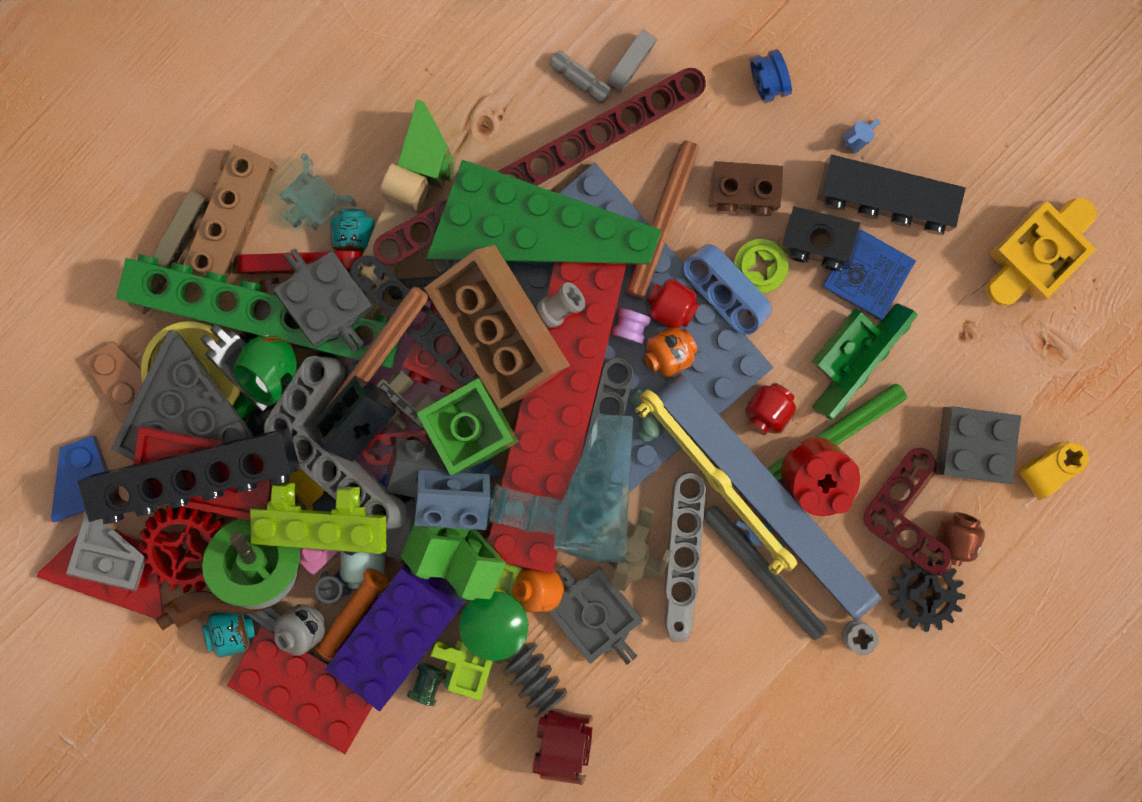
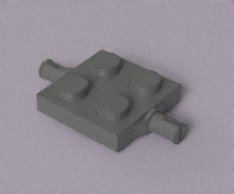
(323, 299)
(595, 615)

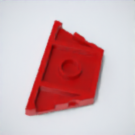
(144, 601)

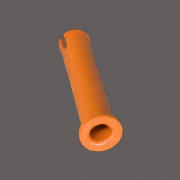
(354, 610)

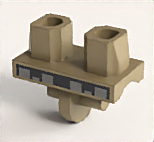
(395, 389)

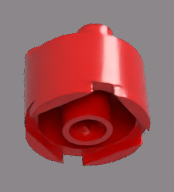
(820, 477)

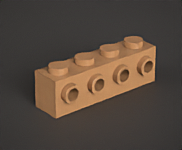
(230, 213)

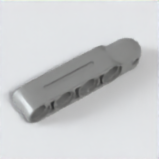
(683, 609)

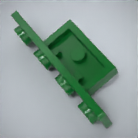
(855, 353)

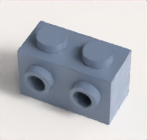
(452, 500)

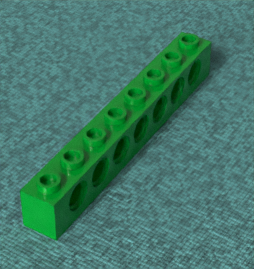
(137, 288)

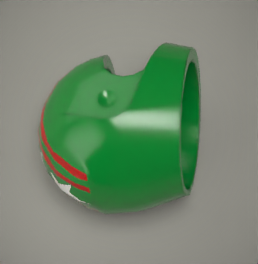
(271, 361)

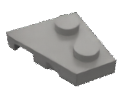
(105, 557)

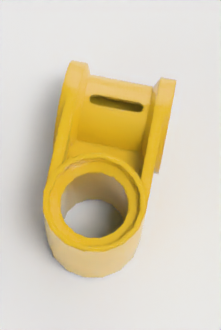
(1049, 472)

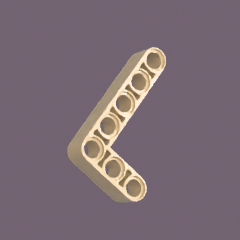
(405, 198)

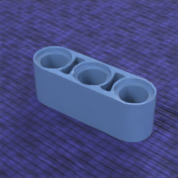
(711, 284)

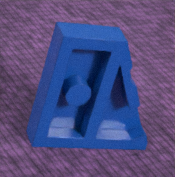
(75, 463)

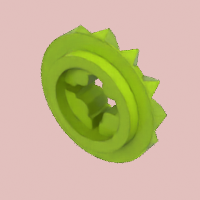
(767, 251)

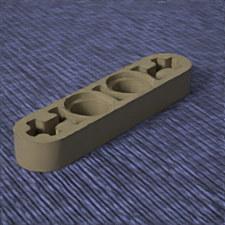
(176, 238)

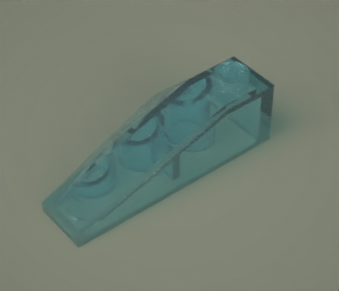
(595, 505)

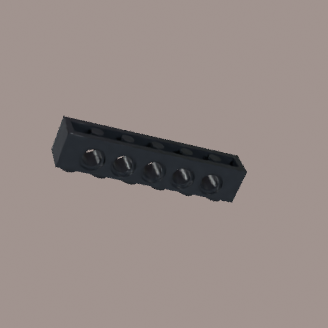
(101, 489)

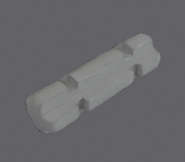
(580, 76)

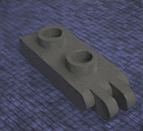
(224, 356)

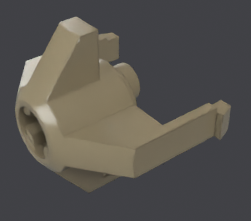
(637, 561)

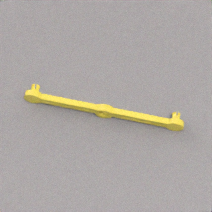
(718, 480)

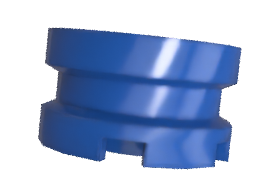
(770, 75)

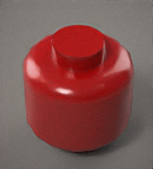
(672, 304)
(770, 409)

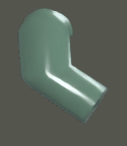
(650, 426)

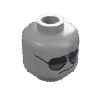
(299, 629)

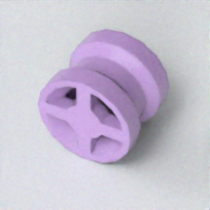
(630, 326)

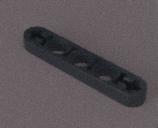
(424, 337)

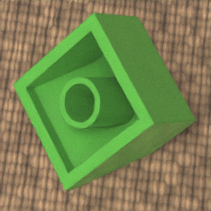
(426, 149)
(467, 427)

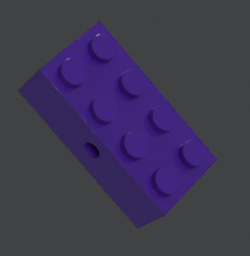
(395, 636)

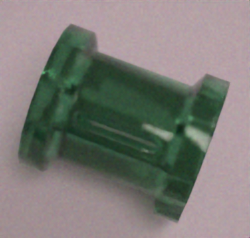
(426, 684)

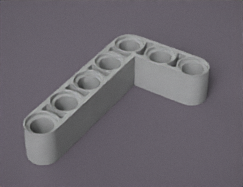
(320, 463)

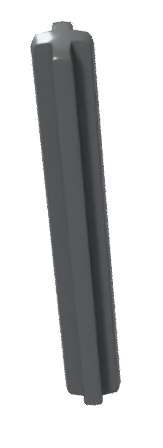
(759, 567)

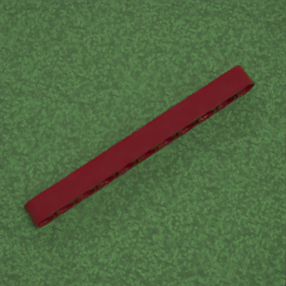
(552, 154)

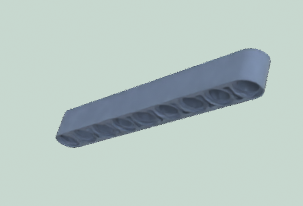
(768, 497)

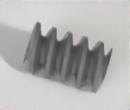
(534, 678)

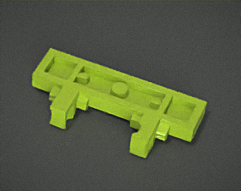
(341, 530)
(468, 670)

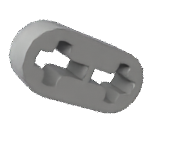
(632, 60)

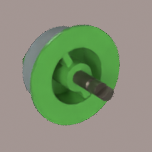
(248, 572)

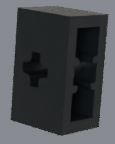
(353, 419)

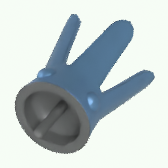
(331, 588)

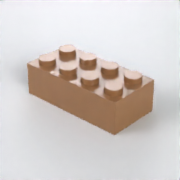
(496, 326)

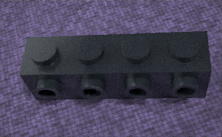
(891, 194)

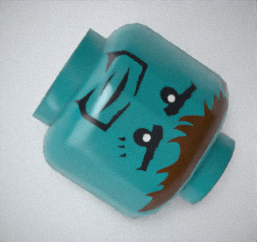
(351, 230)
(227, 634)

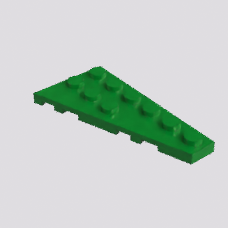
(534, 224)

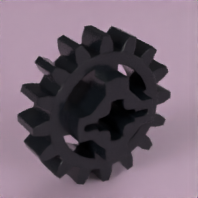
(926, 608)

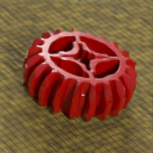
(158, 542)

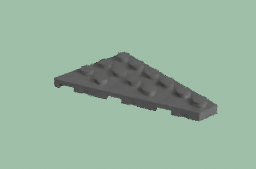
(181, 399)

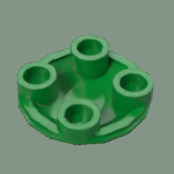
(494, 626)

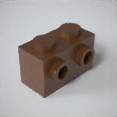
(745, 187)

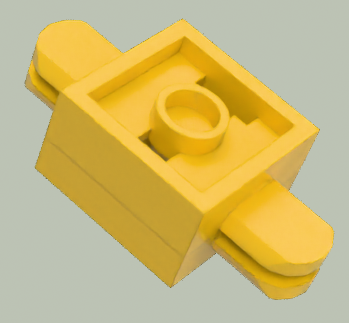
(1041, 251)

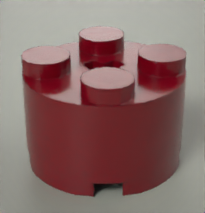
(564, 746)

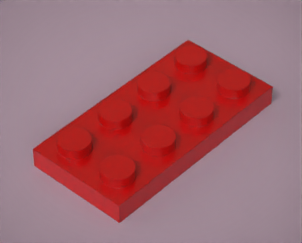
(160, 443)
(300, 691)

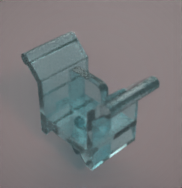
(311, 197)
(523, 510)

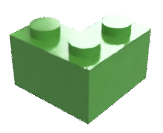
(457, 556)

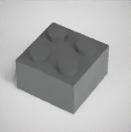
(978, 444)

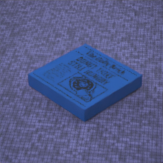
(873, 277)

